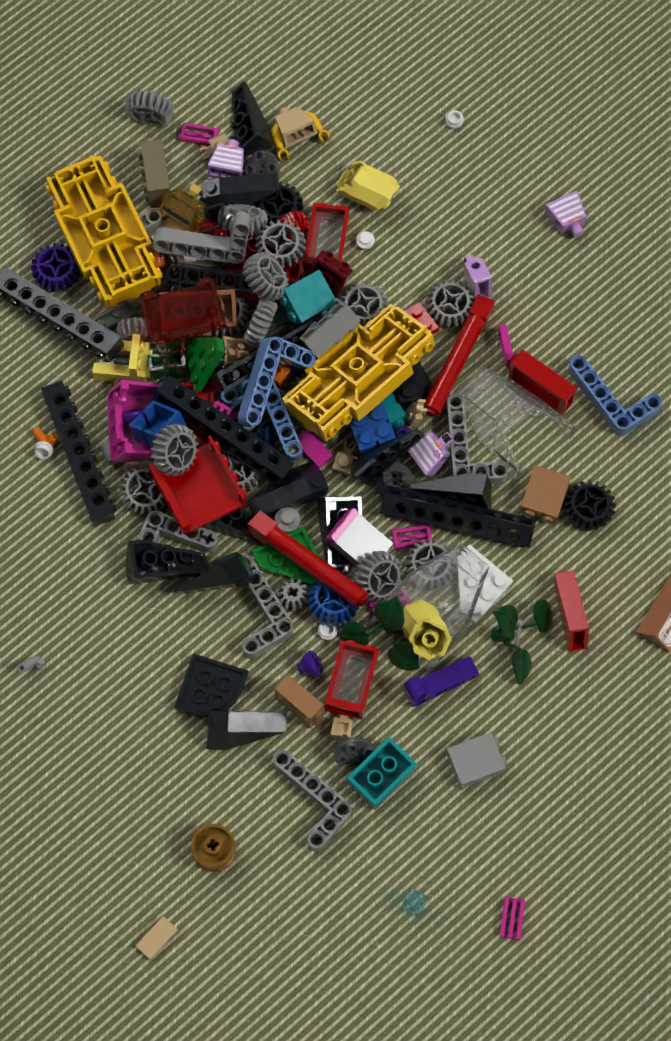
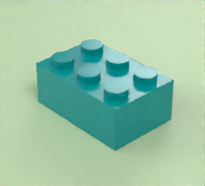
(381, 773)

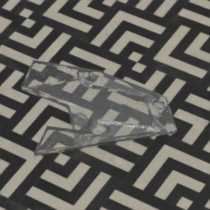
(497, 408)
(450, 584)

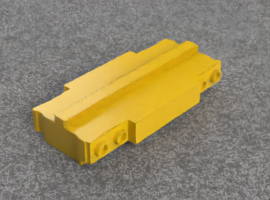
(103, 231)
(359, 372)

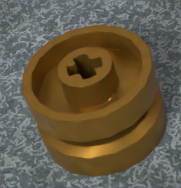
(210, 836)

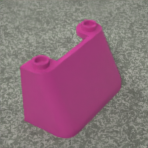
(122, 398)

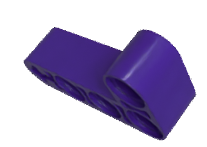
(424, 689)

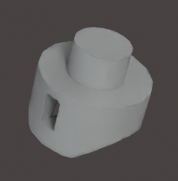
(288, 519)

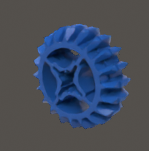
(333, 607)

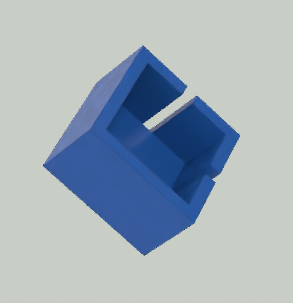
(157, 417)
(372, 428)

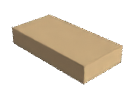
(156, 938)

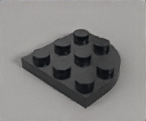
(210, 686)

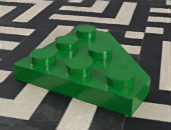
(203, 358)
(275, 562)

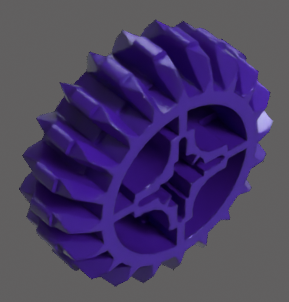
(41, 266)

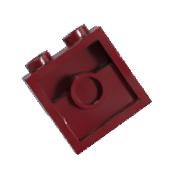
(334, 271)

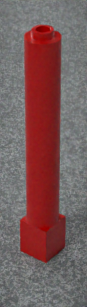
(477, 319)
(268, 532)

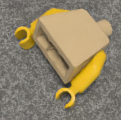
(295, 126)

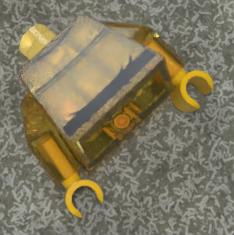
(184, 207)

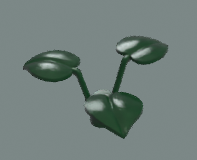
(392, 618)
(507, 618)

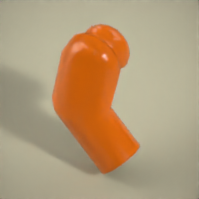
(52, 439)

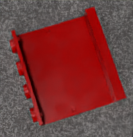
(202, 492)

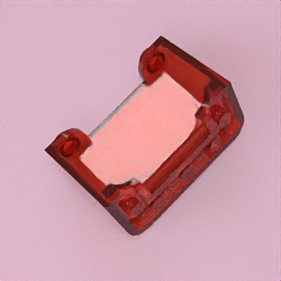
(183, 312)

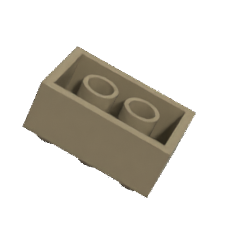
(153, 171)

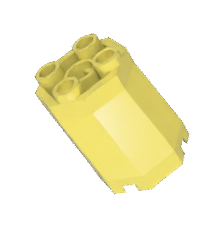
(367, 186)
(425, 630)

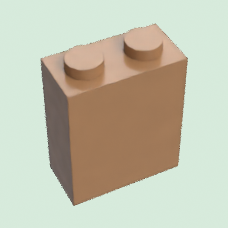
(545, 494)
(299, 701)

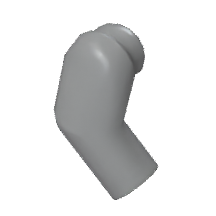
(29, 664)

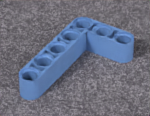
(267, 375)
(609, 401)
(273, 409)

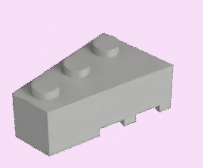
(330, 328)

